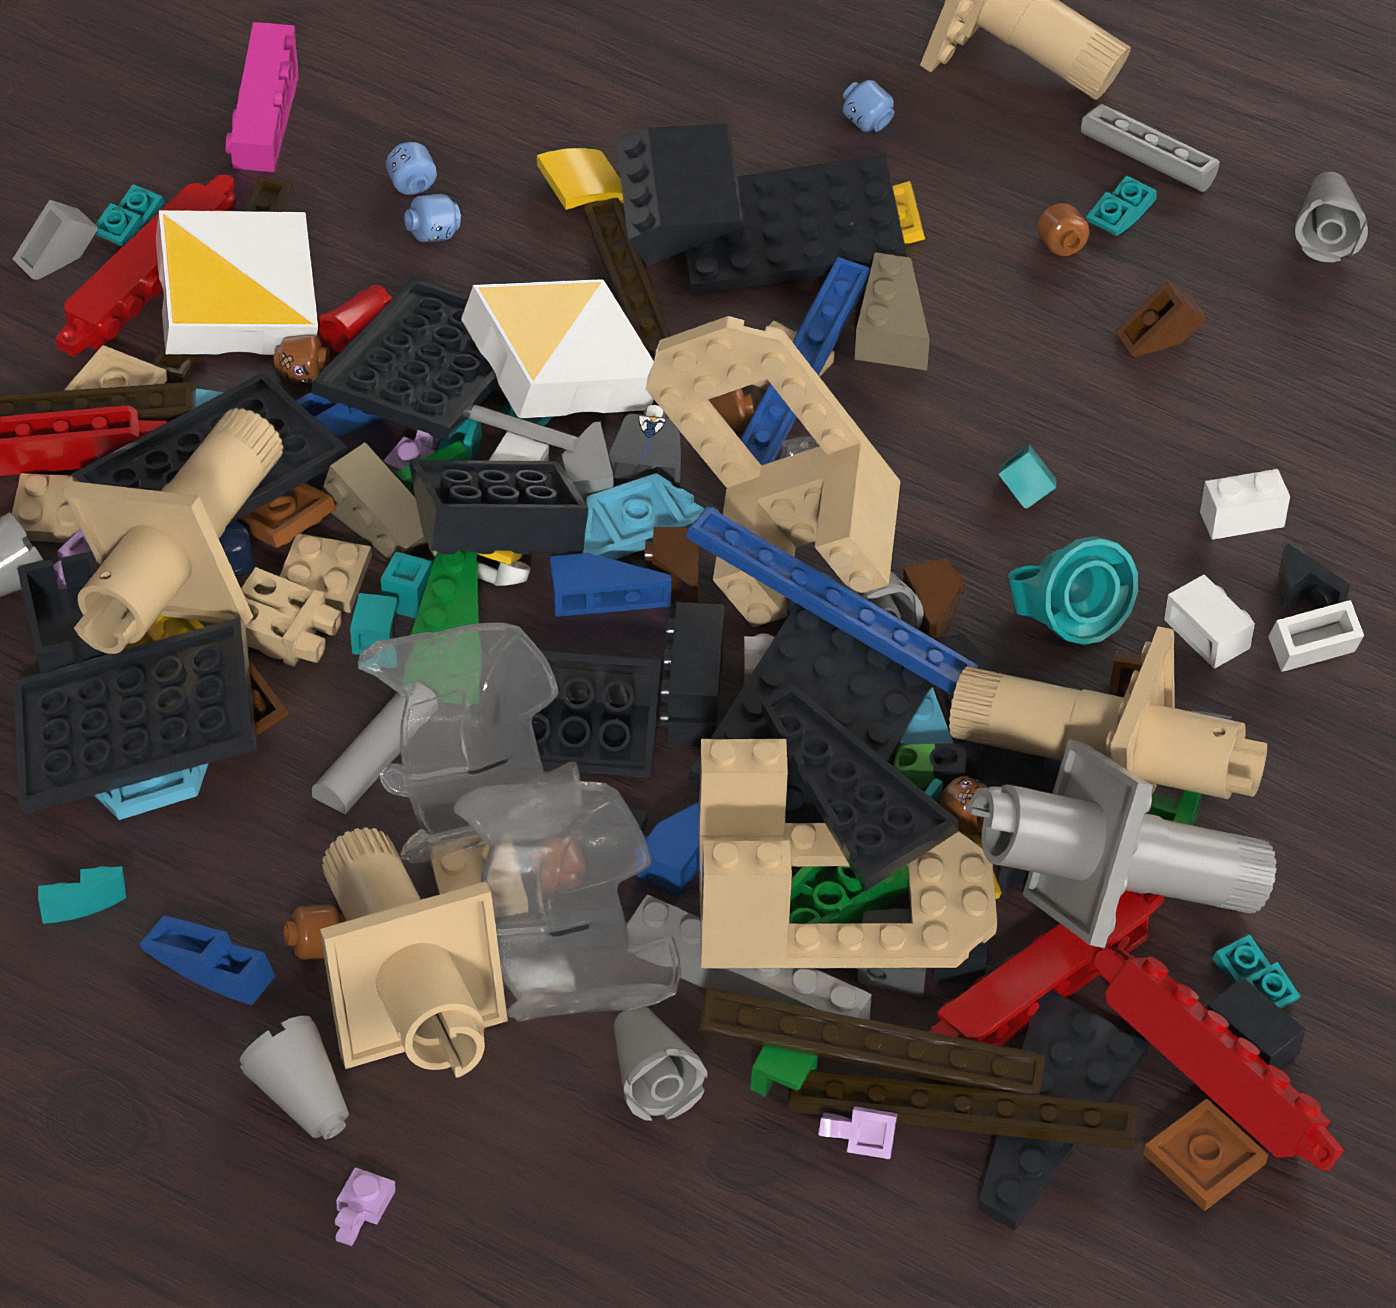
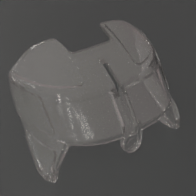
(463, 710)
(557, 868)

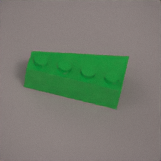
(450, 594)
(837, 896)

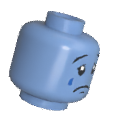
(868, 106)
(411, 165)
(432, 218)

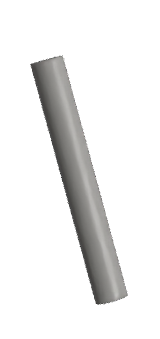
(524, 428)

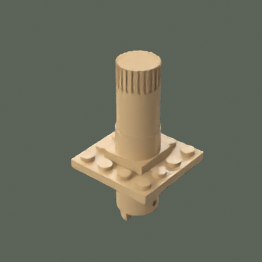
(1039, 28)
(164, 546)
(1133, 730)
(408, 967)

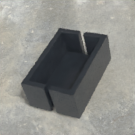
(55, 612)
(694, 674)

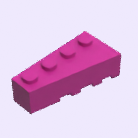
(264, 98)

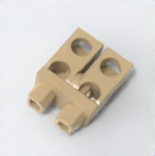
(287, 618)

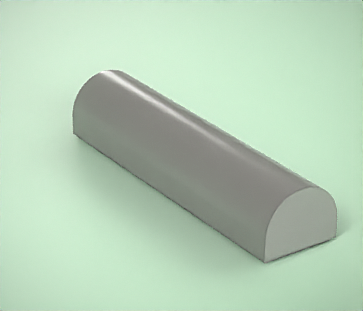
(1150, 147)
(363, 759)

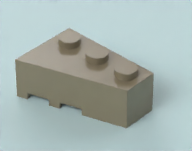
(892, 316)
(375, 503)

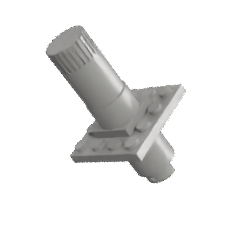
(1099, 841)

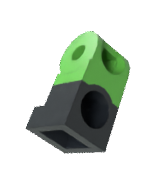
(929, 761)

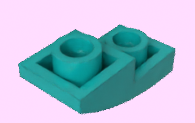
(1123, 207)
(130, 216)
(96, 891)
(1247, 961)

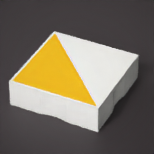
(234, 280)
(559, 347)

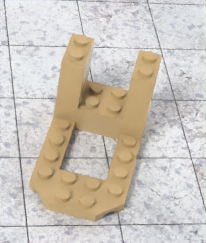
(827, 495)
(748, 878)

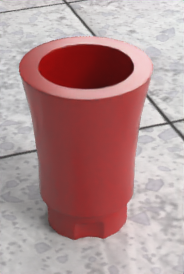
(347, 320)

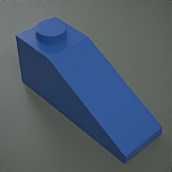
(601, 585)
(674, 851)

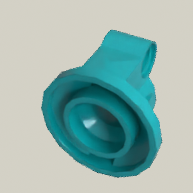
(1078, 590)

